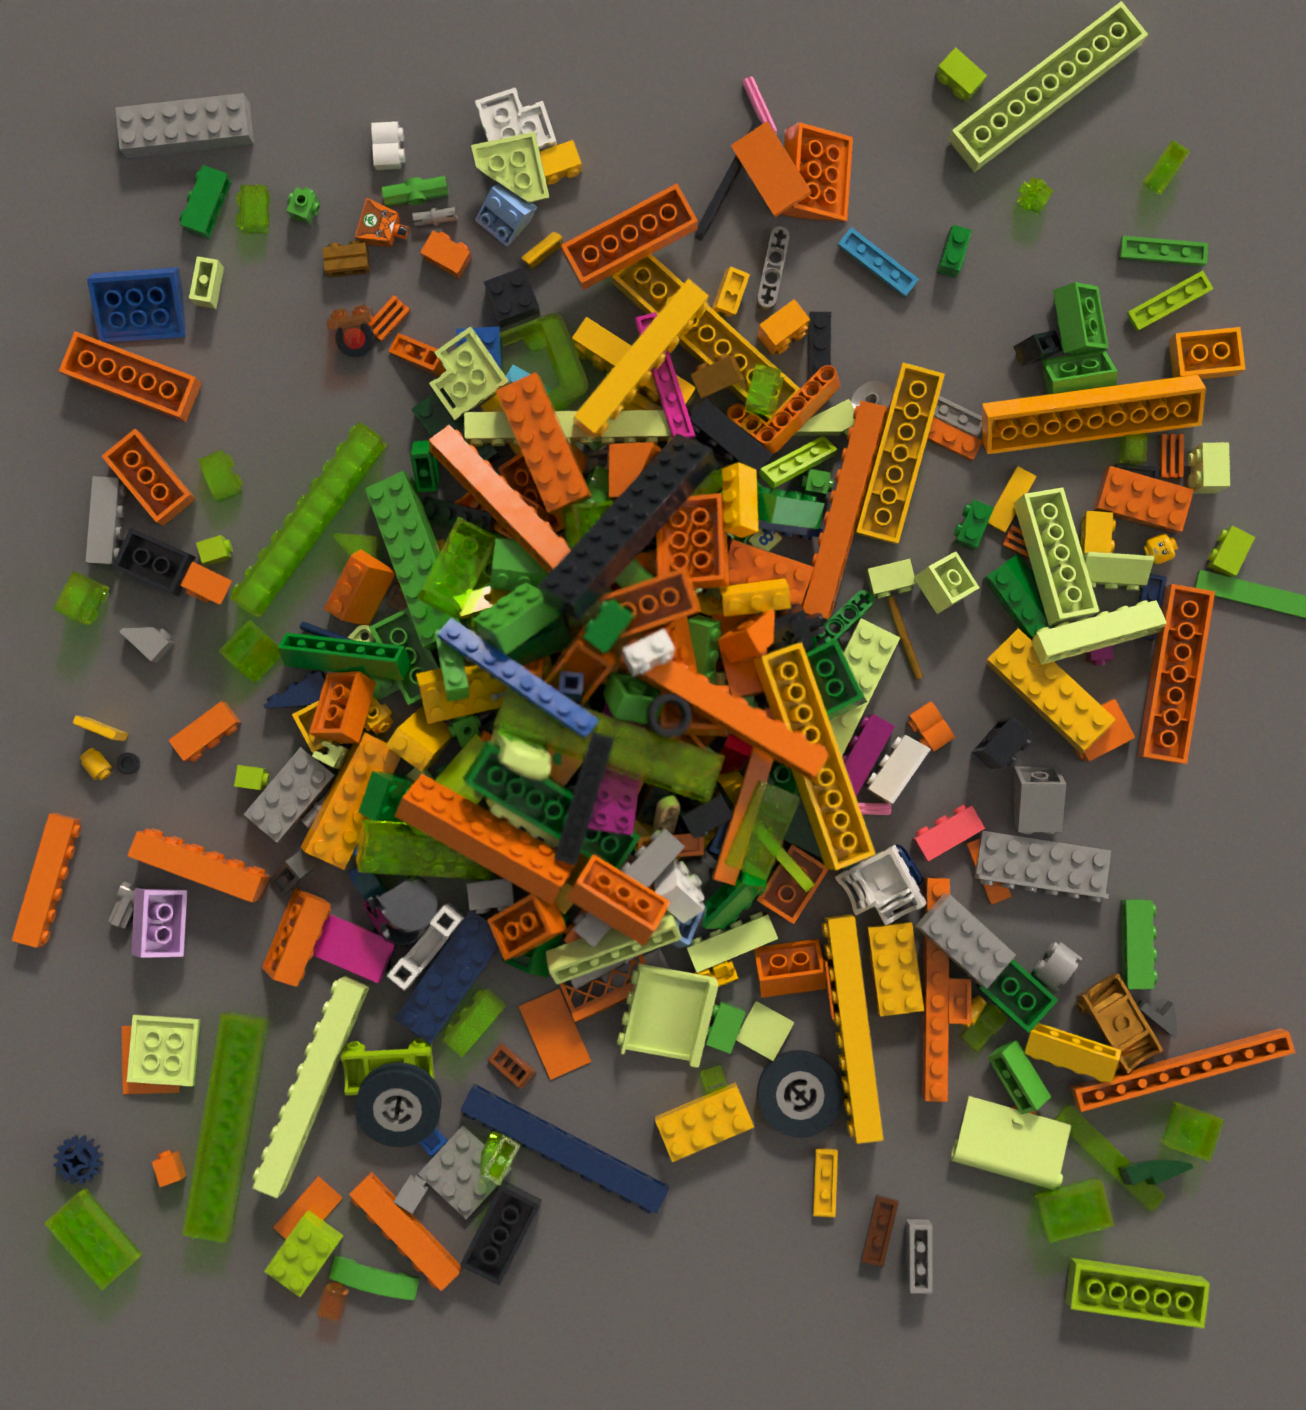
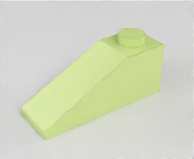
(830, 422)

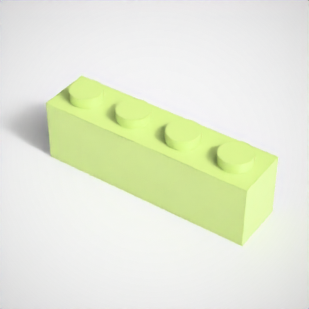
(731, 942)

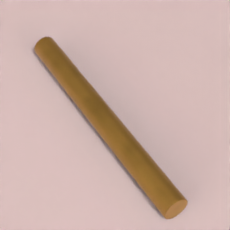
(904, 638)

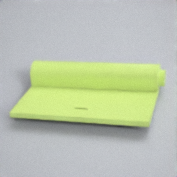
(1021, 1151)

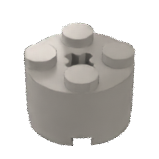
(1057, 966)

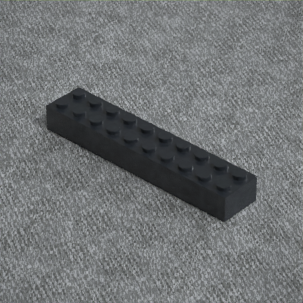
(627, 526)

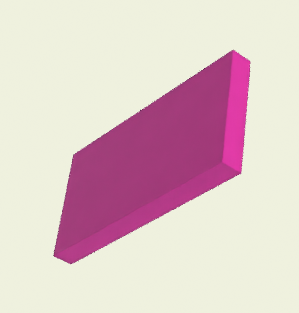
(353, 948)

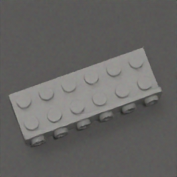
(1042, 865)

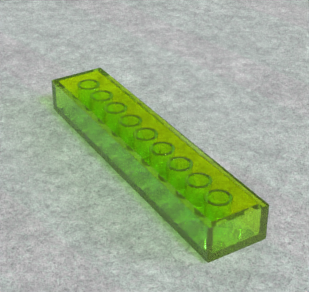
(308, 520)
(634, 751)
(226, 1126)

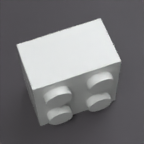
(681, 889)

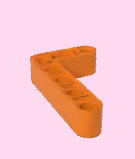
(788, 414)

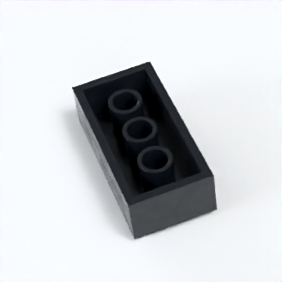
(728, 438)
(500, 1232)

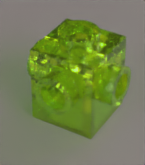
(1034, 194)

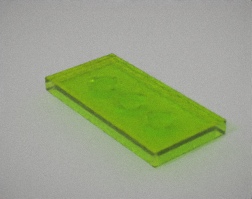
(762, 830)

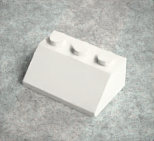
(897, 768)

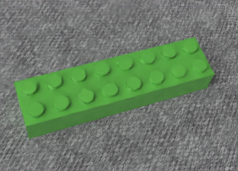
(410, 548)

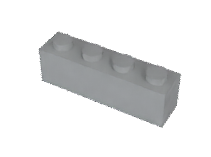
(105, 520)

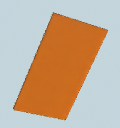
(554, 1034)

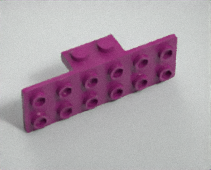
(616, 798)

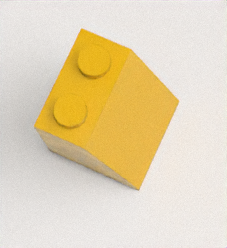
(419, 741)

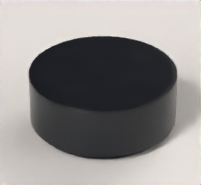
(128, 763)

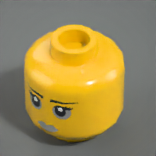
(1161, 548)

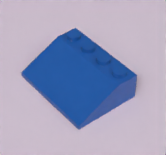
(137, 304)

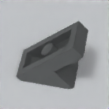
(1164, 1018)

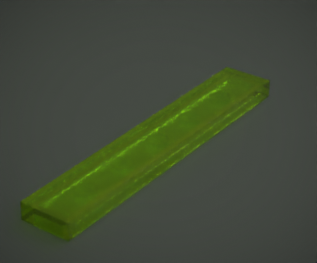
(1107, 1155)

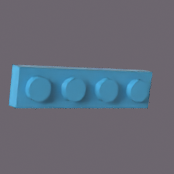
(878, 262)

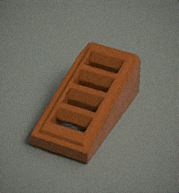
(520, 1084)

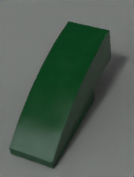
(1152, 1171)

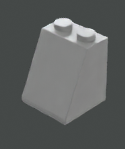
(1038, 799)

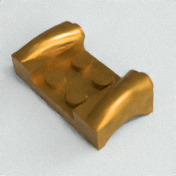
(1119, 1021)

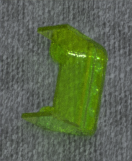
(552, 334)

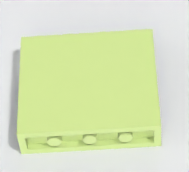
(668, 1013)

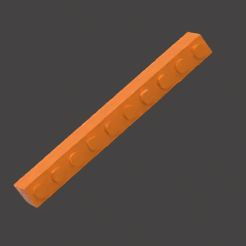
(498, 498)
(845, 508)
(736, 716)
(935, 1005)
(1183, 1069)

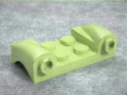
(522, 756)

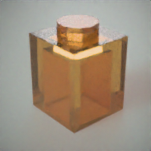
(333, 1301)

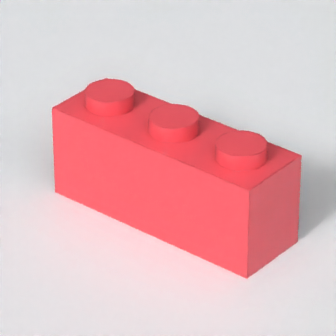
(948, 832)

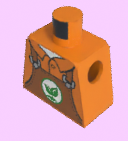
(379, 225)

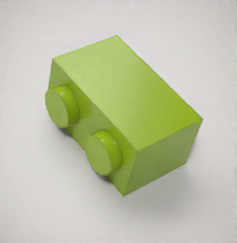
(960, 75)
(1230, 551)

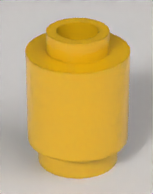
(95, 764)

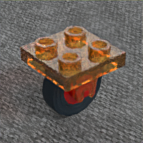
(353, 332)

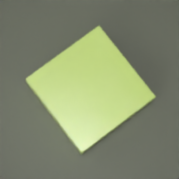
(764, 1030)

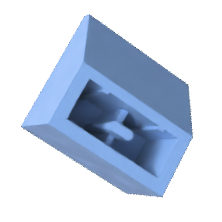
(505, 214)

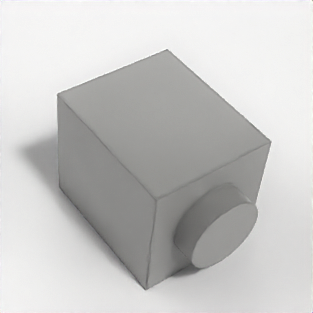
(411, 1193)

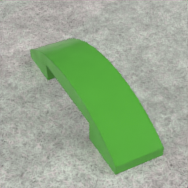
(373, 1279)

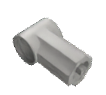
(124, 906)

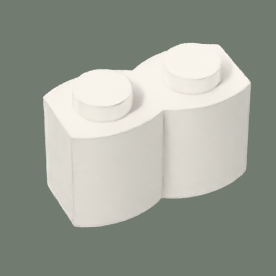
(387, 145)

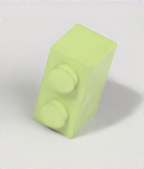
(206, 282)
(891, 578)

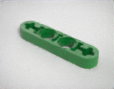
(844, 623)

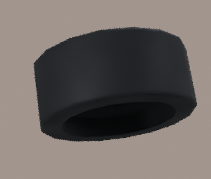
(685, 715)

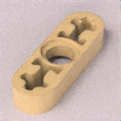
(666, 814)

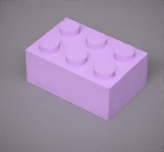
(159, 922)

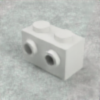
(648, 653)

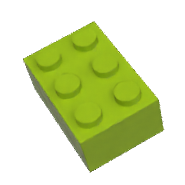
(303, 1253)

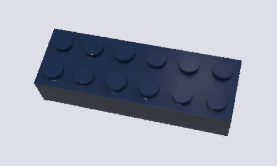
(449, 977)

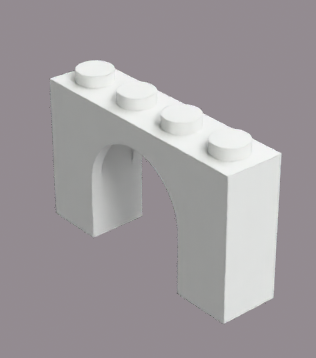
(427, 947)

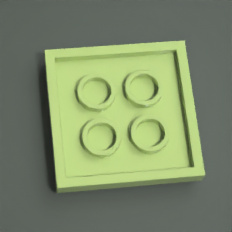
(163, 1050)

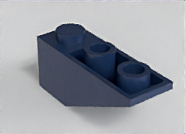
(299, 694)

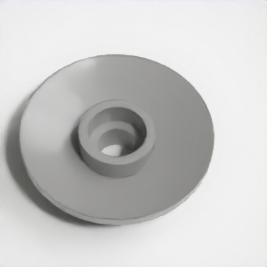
(872, 392)

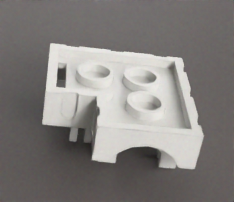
(512, 119)
(882, 883)

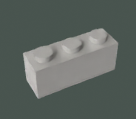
(919, 1255)

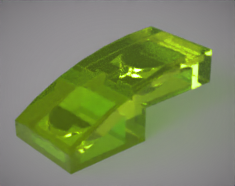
(986, 1025)

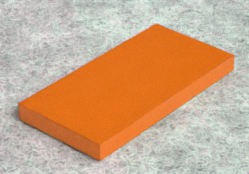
(771, 169)
(741, 677)

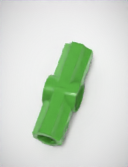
(415, 191)

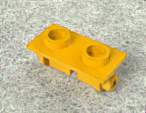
(722, 972)

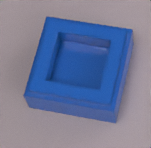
(433, 1142)

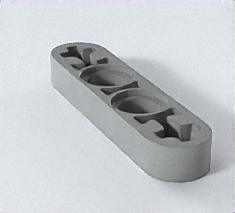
(775, 268)

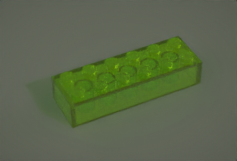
(408, 851)

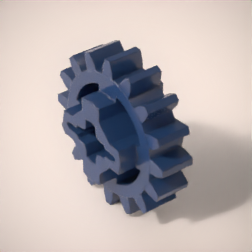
(68, 1160)

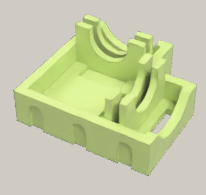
(470, 374)

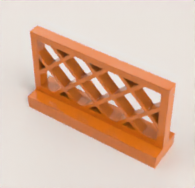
(603, 1002)

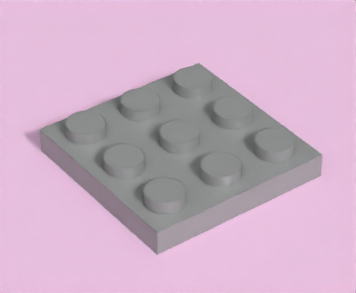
(456, 1172)

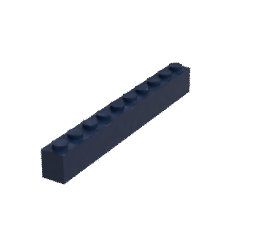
(564, 1148)

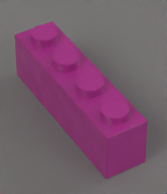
(866, 749)

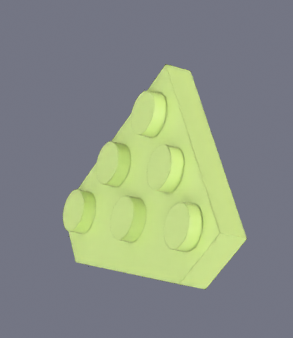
(514, 164)

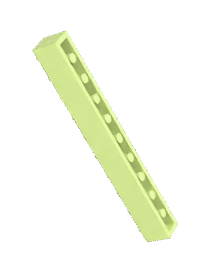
(627, 428)

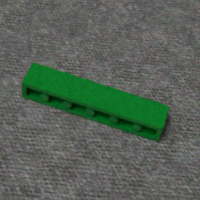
(344, 656)

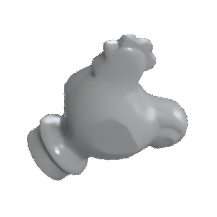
(702, 866)

